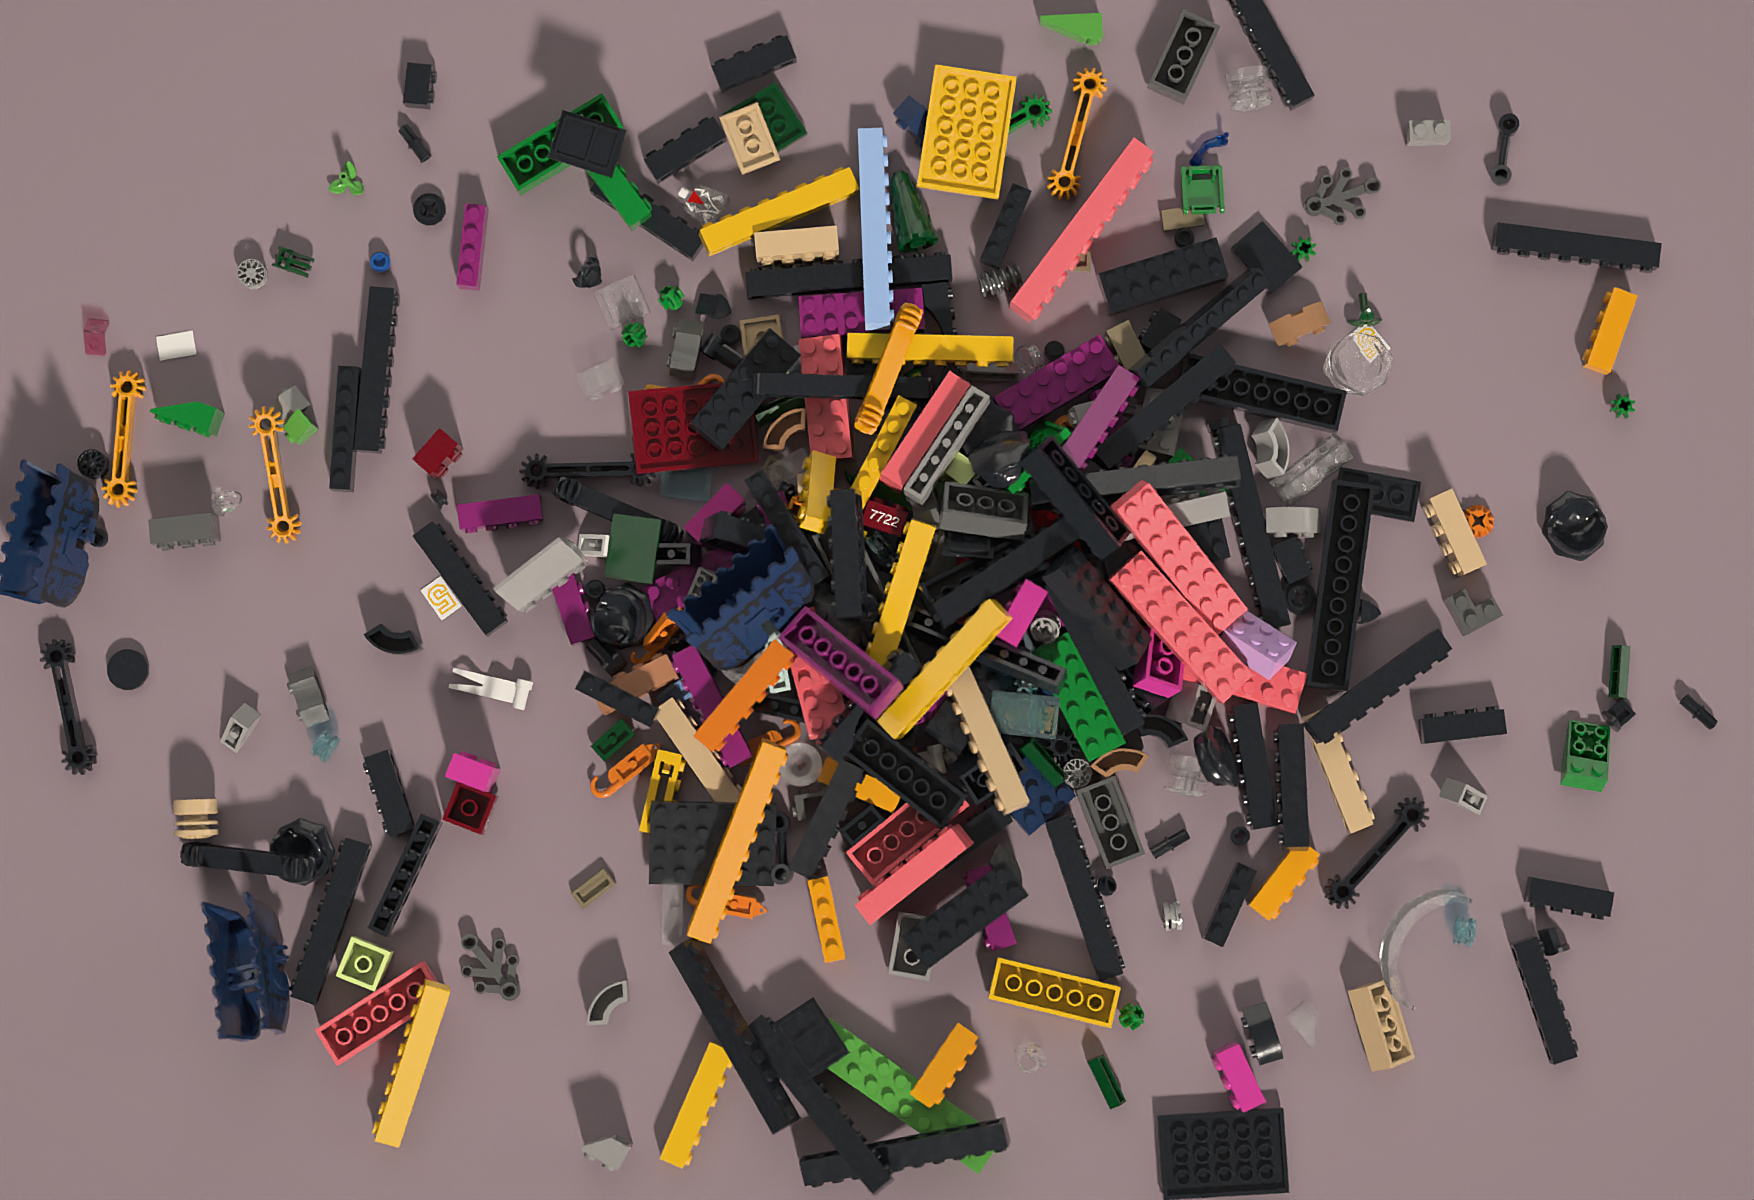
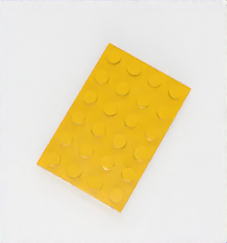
(966, 131)

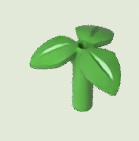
(346, 176)

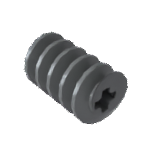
(1000, 280)

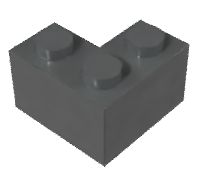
(1471, 617)

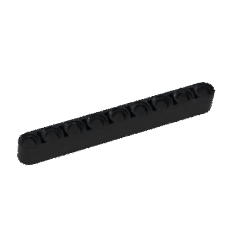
(835, 386)

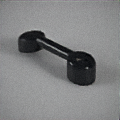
(1502, 174)
(781, 870)

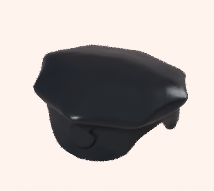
(991, 423)
(1000, 457)
(1574, 526)
(622, 616)
(1216, 757)
(307, 839)

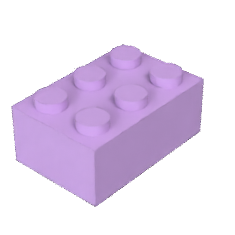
(1258, 644)

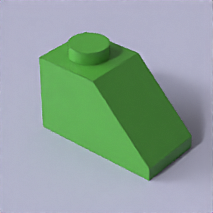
(299, 427)

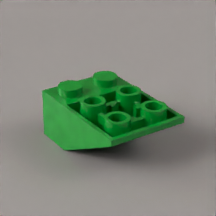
(194, 415)
(1586, 756)

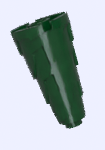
(911, 221)

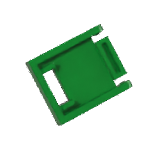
(1202, 195)

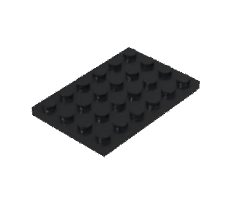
(689, 835)
(1223, 1154)

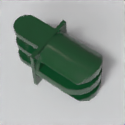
(290, 262)

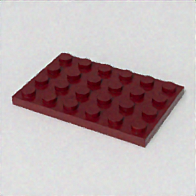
(665, 440)

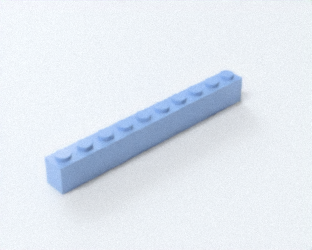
(873, 225)

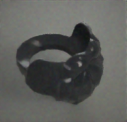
(589, 274)

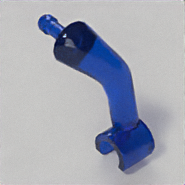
(1217, 141)

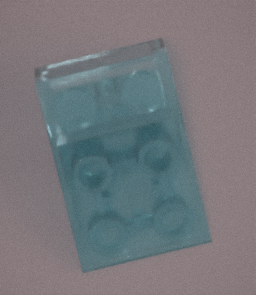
(1025, 714)

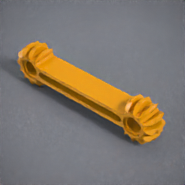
(1076, 133)
(888, 368)
(123, 438)
(275, 474)

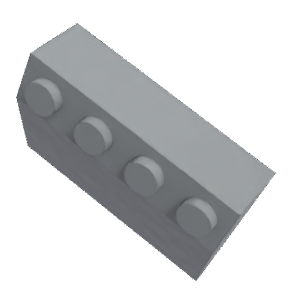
(541, 574)

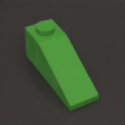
(1081, 27)

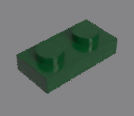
(612, 740)

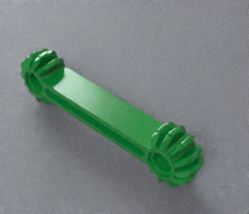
(1029, 118)

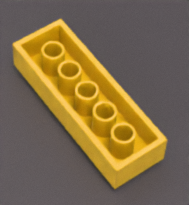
(1054, 992)

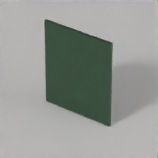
(632, 548)

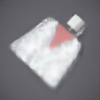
(703, 203)

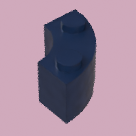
(913, 118)

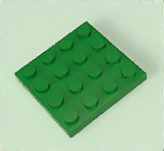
(1036, 436)

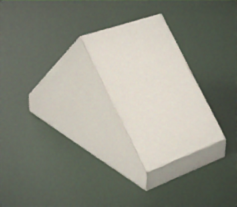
(594, 545)

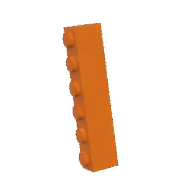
(744, 695)

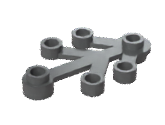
(1338, 197)
(493, 969)

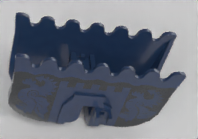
(48, 522)
(729, 612)
(246, 960)

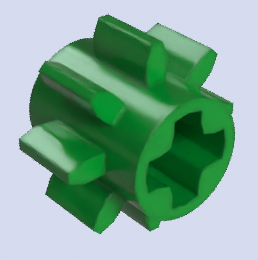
(1301, 254)
(671, 297)
(634, 334)
(1622, 400)
(1131, 1016)

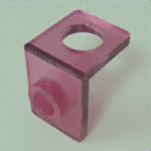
(95, 337)

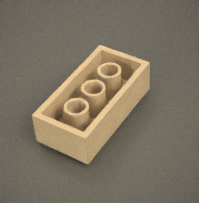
(796, 245)
(1454, 533)

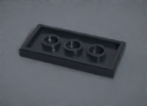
(1393, 495)

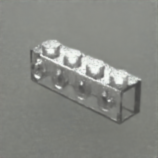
(1311, 469)

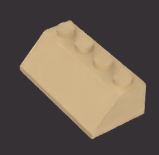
(1380, 1026)

